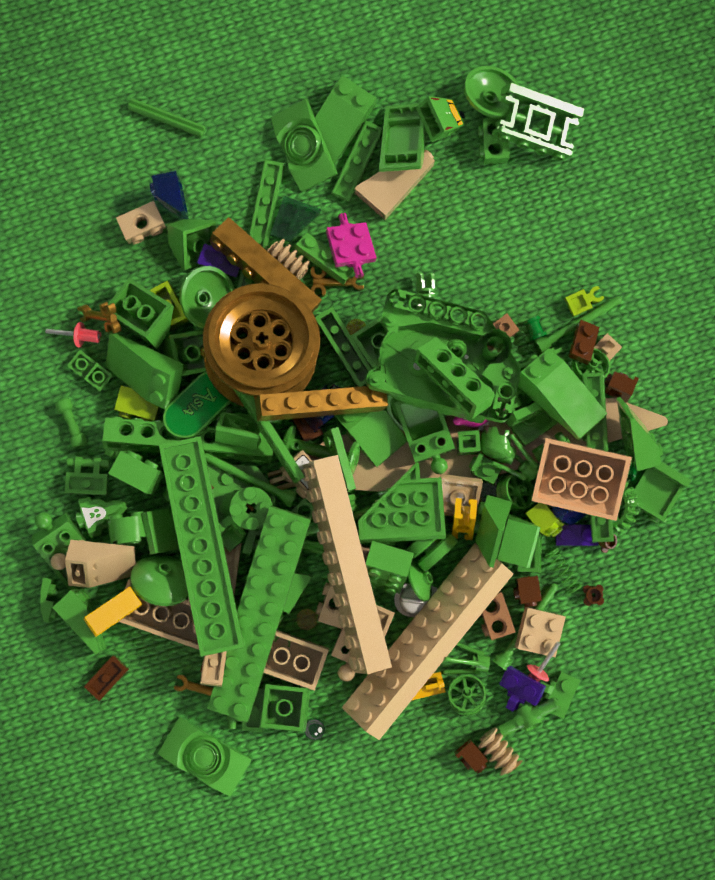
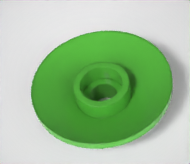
(420, 581)

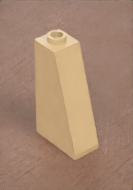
(389, 188)

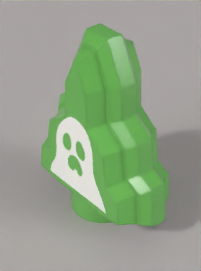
(96, 514)

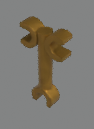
(319, 282)
(106, 314)
(193, 686)

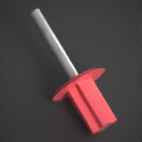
(79, 335)
(538, 673)

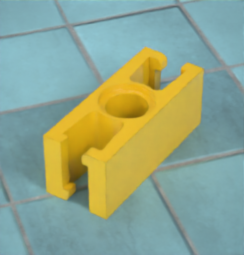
(464, 518)
(112, 611)

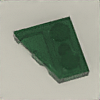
(293, 218)

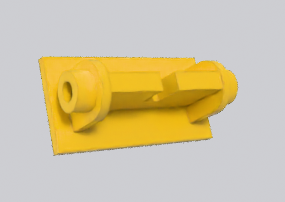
(432, 687)

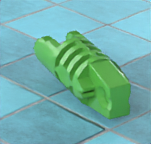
(421, 290)

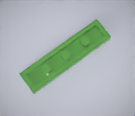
(357, 161)

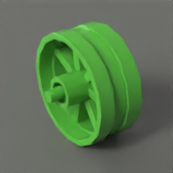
(598, 358)
(514, 493)
(467, 695)

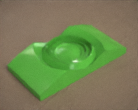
(402, 139)
(303, 145)
(204, 756)

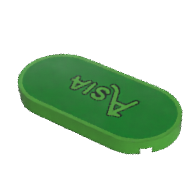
(194, 409)

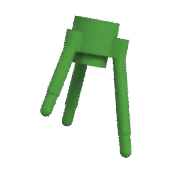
(528, 469)
(478, 663)

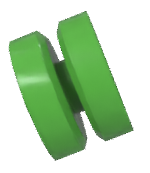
(433, 550)

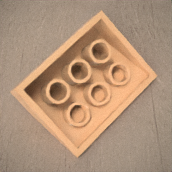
(581, 478)

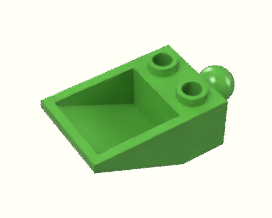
(425, 429)
(56, 543)

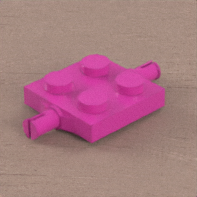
(351, 245)

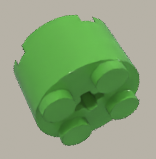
(239, 507)
(127, 530)

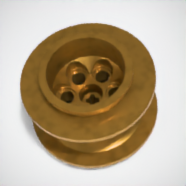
(259, 313)

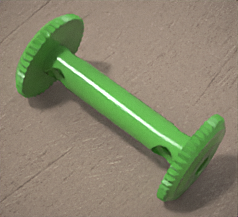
(318, 450)

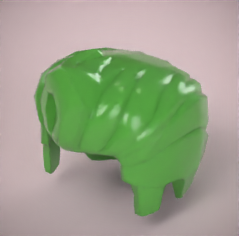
(497, 445)

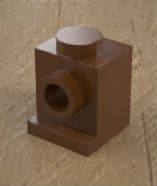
(620, 385)
(472, 756)

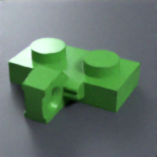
(562, 690)

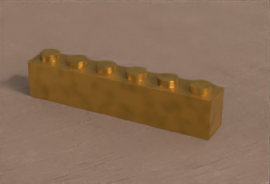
(257, 262)
(319, 403)

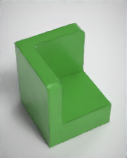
(231, 533)

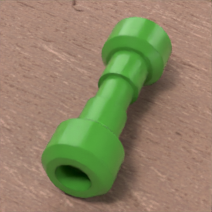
(65, 407)

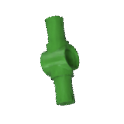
(529, 717)

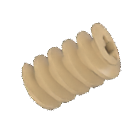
(288, 259)
(499, 751)

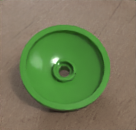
(484, 89)
(211, 285)
(159, 580)

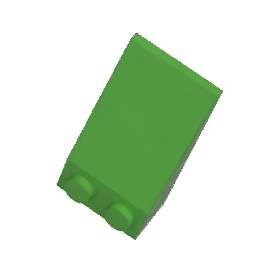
(343, 115)
(144, 370)
(561, 394)

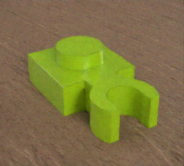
(581, 302)

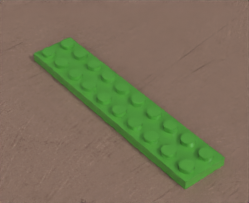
(201, 546)
(261, 611)

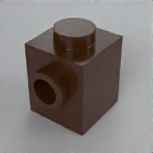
(527, 590)

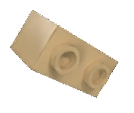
(129, 221)

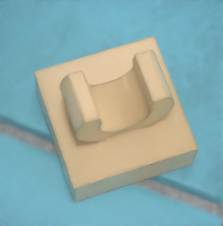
(608, 346)

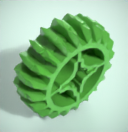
(626, 516)

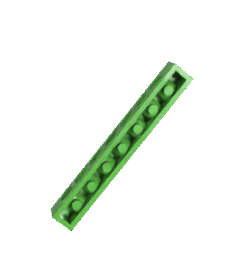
(136, 442)

